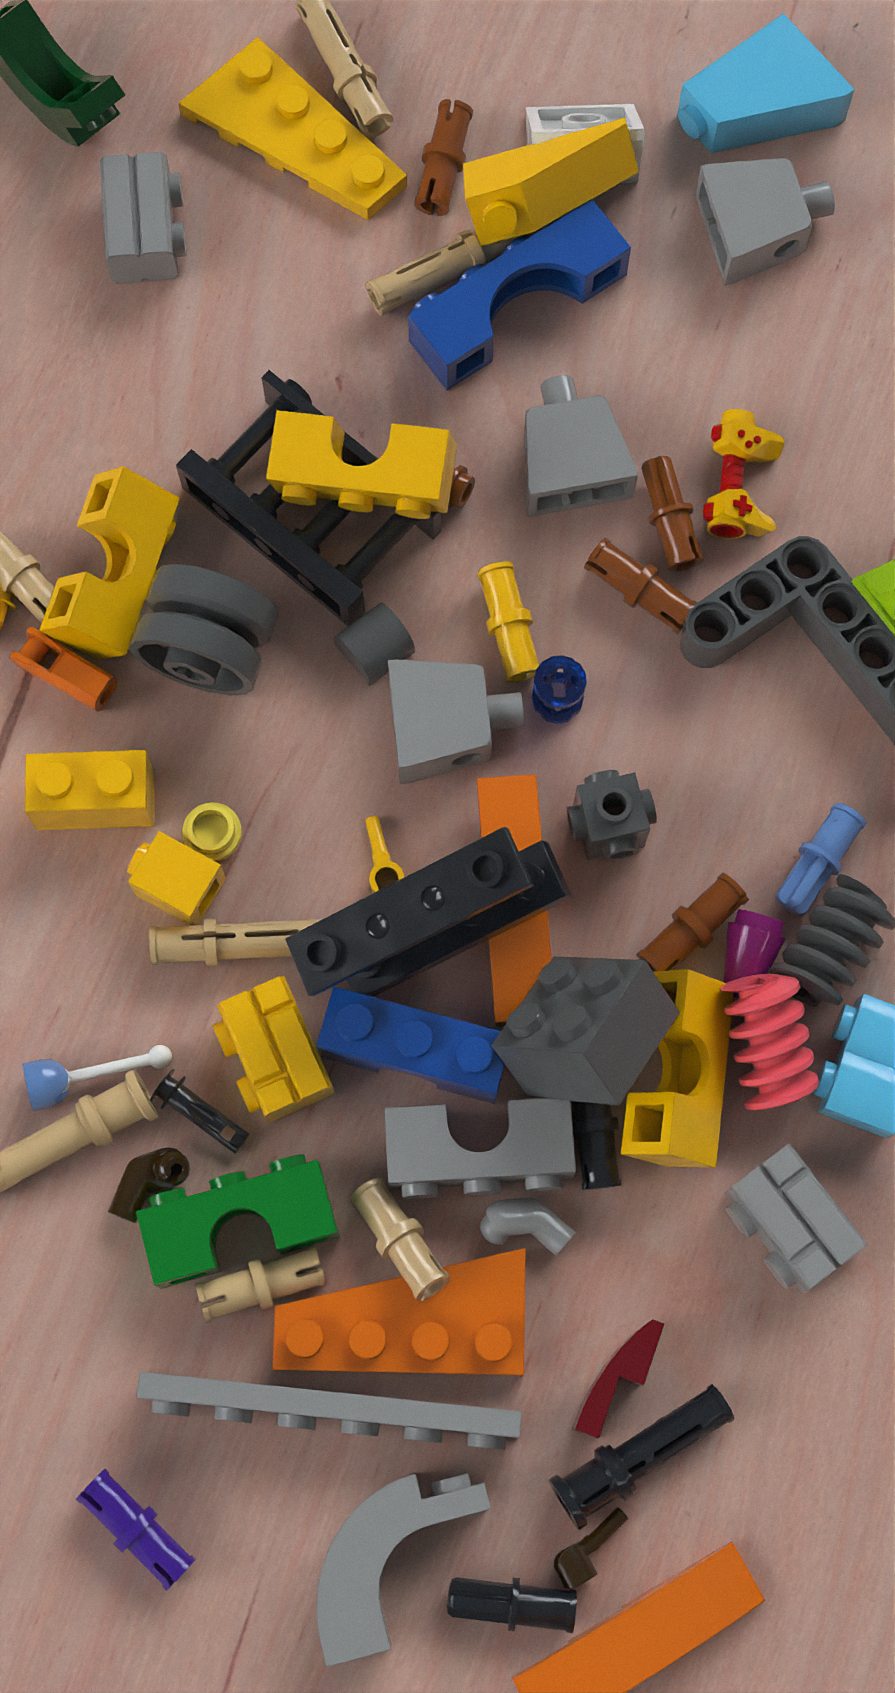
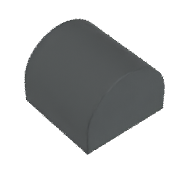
(374, 641)

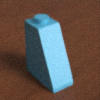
(764, 91)

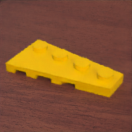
(283, 118)

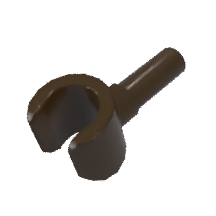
(574, 1563)

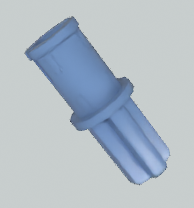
(820, 859)

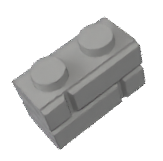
(140, 217)
(793, 1220)

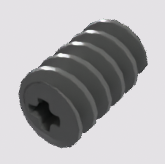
(834, 941)

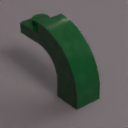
(49, 81)

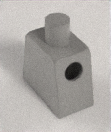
(758, 214)
(574, 452)
(445, 716)

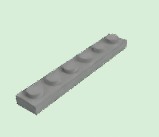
(301, 1406)

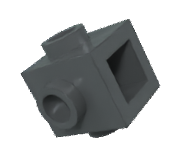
(609, 834)

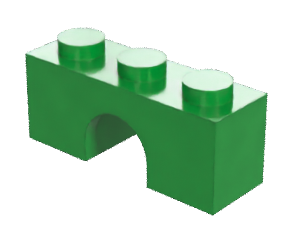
(184, 1229)

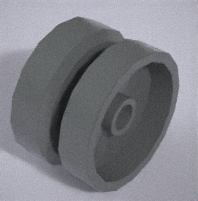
(204, 629)

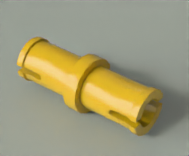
(509, 621)

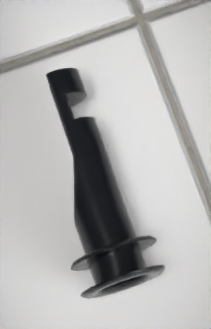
(198, 1111)

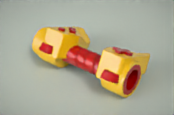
(732, 510)

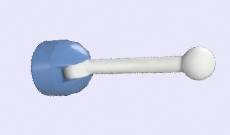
(50, 1082)

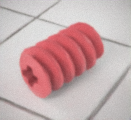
(773, 1040)

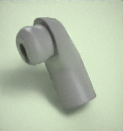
(525, 1217)

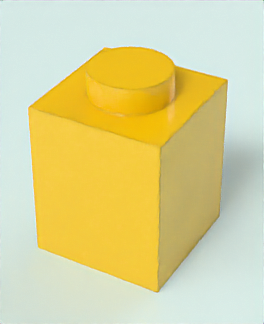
(175, 878)

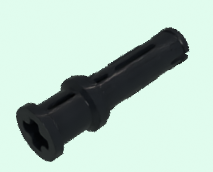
(617, 1469)

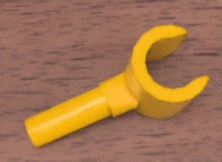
(380, 855)

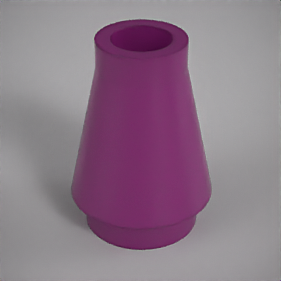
(751, 945)

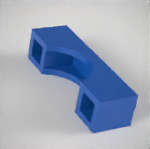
(569, 256)

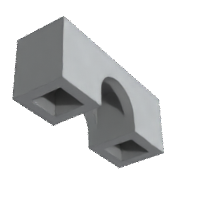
(427, 1157)

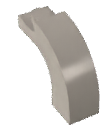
(349, 1584)

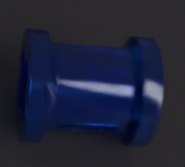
(574, 686)

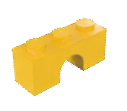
(409, 475)
(133, 525)
(683, 1115)

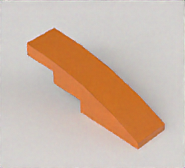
(525, 949)
(649, 1630)

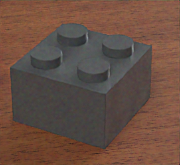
(586, 1029)

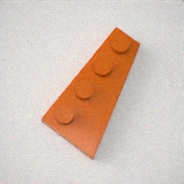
(382, 1328)

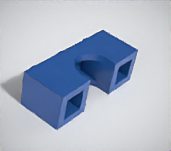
(412, 1041)

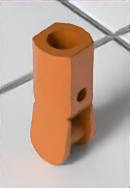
(68, 672)

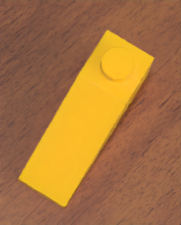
(543, 181)

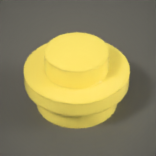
(212, 830)

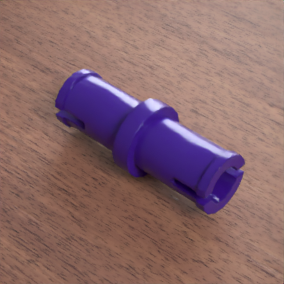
(135, 1529)

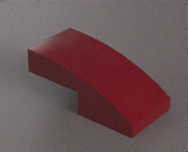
(629, 1364)

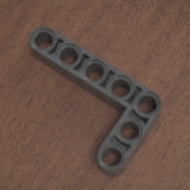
(805, 602)

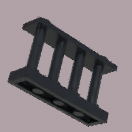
(255, 515)
(429, 916)

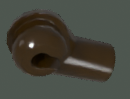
(145, 1176)

